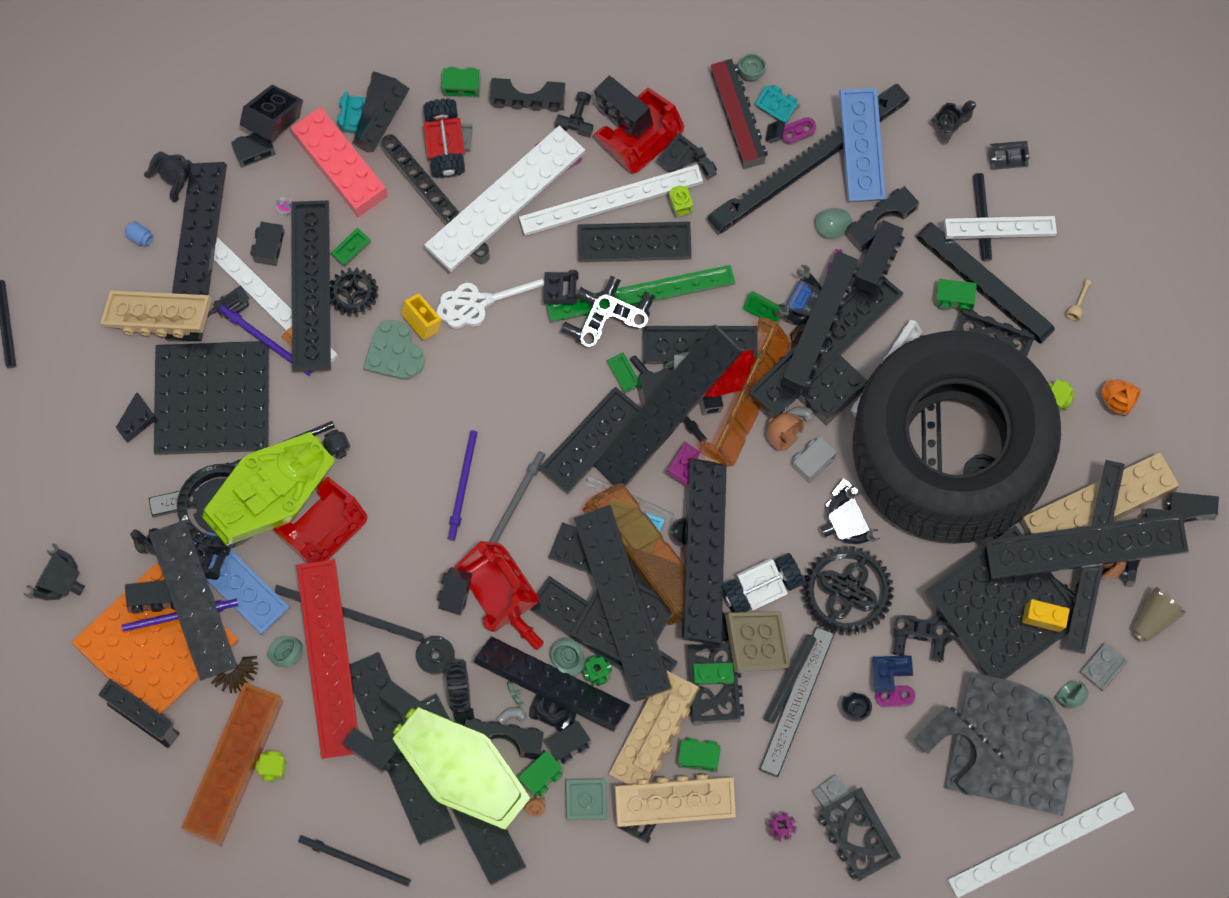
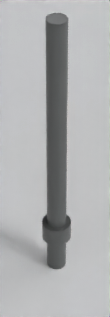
(532, 471)

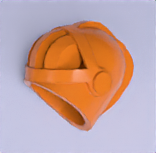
(1120, 396)

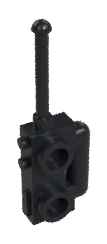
(230, 300)

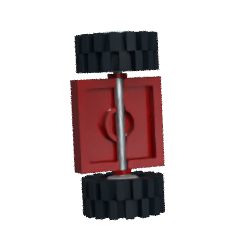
(444, 138)

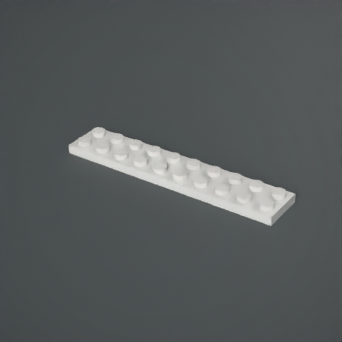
(504, 198)

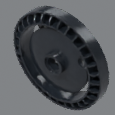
(201, 500)

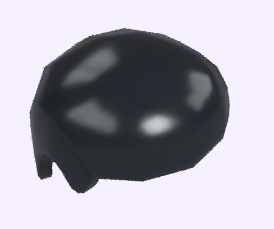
(678, 532)
(856, 707)

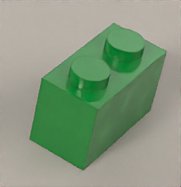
(461, 82)
(955, 295)
(699, 755)
(541, 775)

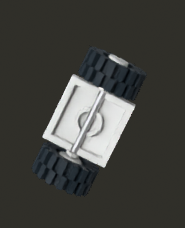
(762, 584)

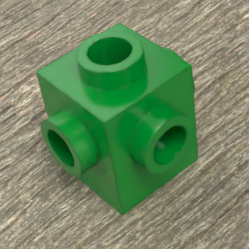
(600, 677)

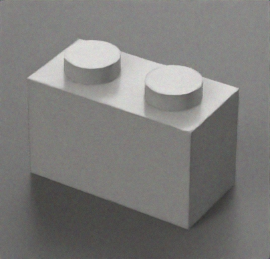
(814, 459)

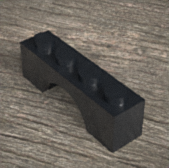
(549, 97)
(899, 205)
(527, 741)

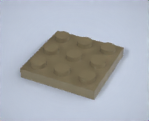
(757, 641)

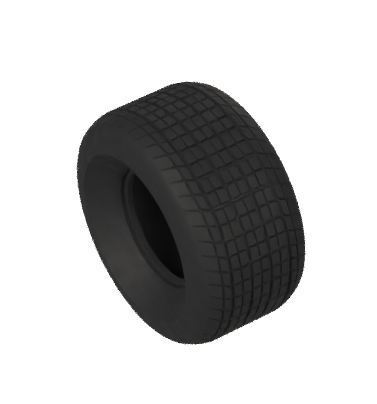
(969, 370)

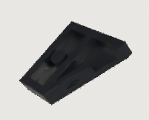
(677, 154)
(135, 418)

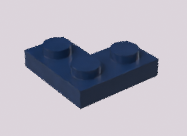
(886, 668)

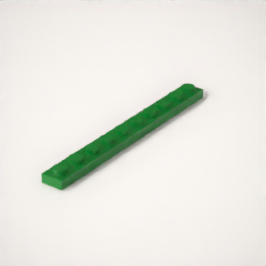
(661, 288)

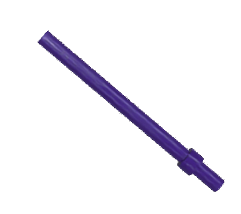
(237, 319)
(455, 520)
(172, 616)

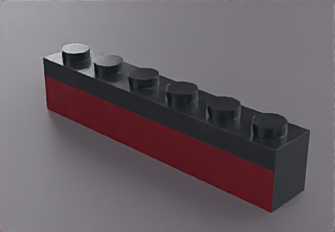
(737, 113)

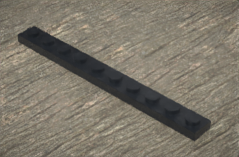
(1091, 575)

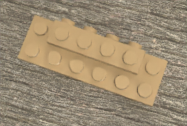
(156, 313)
(654, 732)
(674, 800)

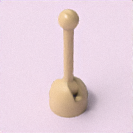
(1075, 312)

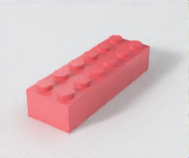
(339, 162)

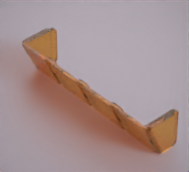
(746, 409)
(645, 546)

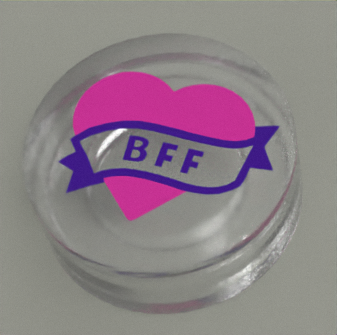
(283, 206)

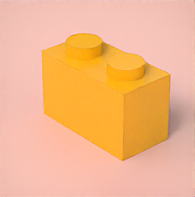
(421, 316)
(1045, 615)

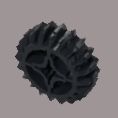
(367, 295)
(458, 685)

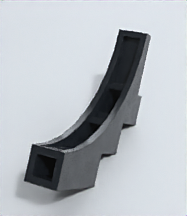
(1193, 508)

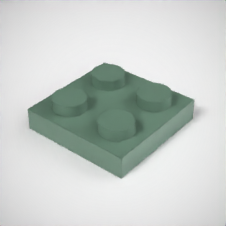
(586, 799)

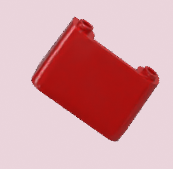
(637, 153)
(325, 524)
(498, 584)

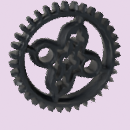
(855, 596)

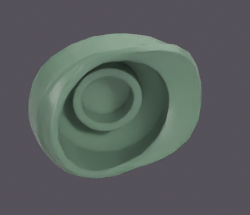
(832, 222)
(285, 651)
(568, 656)

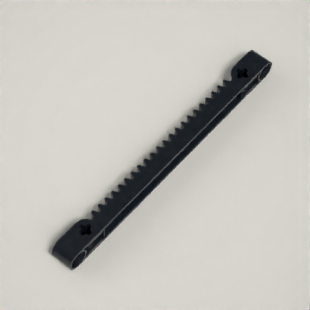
(724, 218)

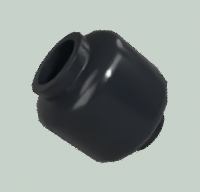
(336, 444)

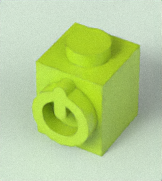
(681, 201)
(1063, 394)
(271, 766)

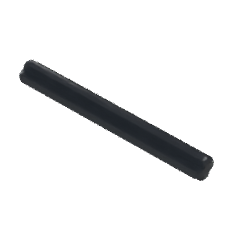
(981, 205)
(5, 327)
(789, 679)

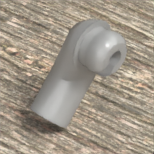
(803, 412)
(511, 712)

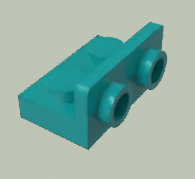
(777, 103)
(350, 112)

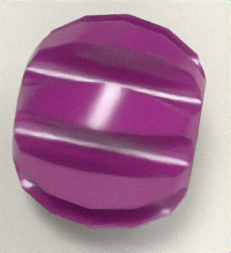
(783, 832)

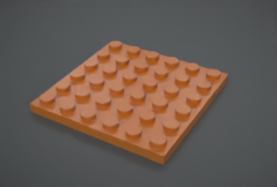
(144, 661)

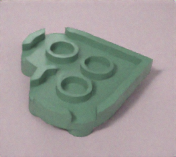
(393, 352)

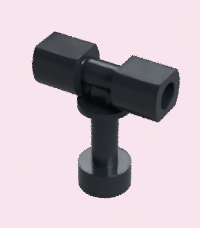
(575, 120)

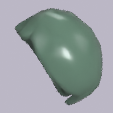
(752, 67)
(1073, 694)

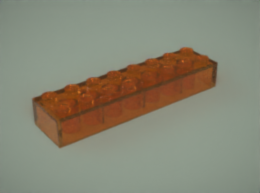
(232, 764)

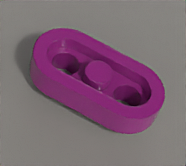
(797, 130)
(896, 698)

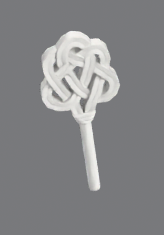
(468, 301)

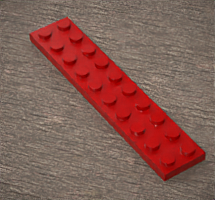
(327, 656)

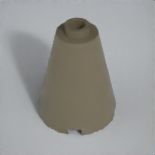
(1156, 615)

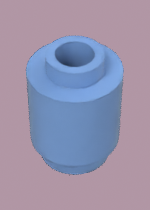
(138, 234)

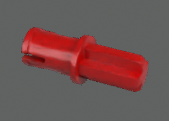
(527, 633)

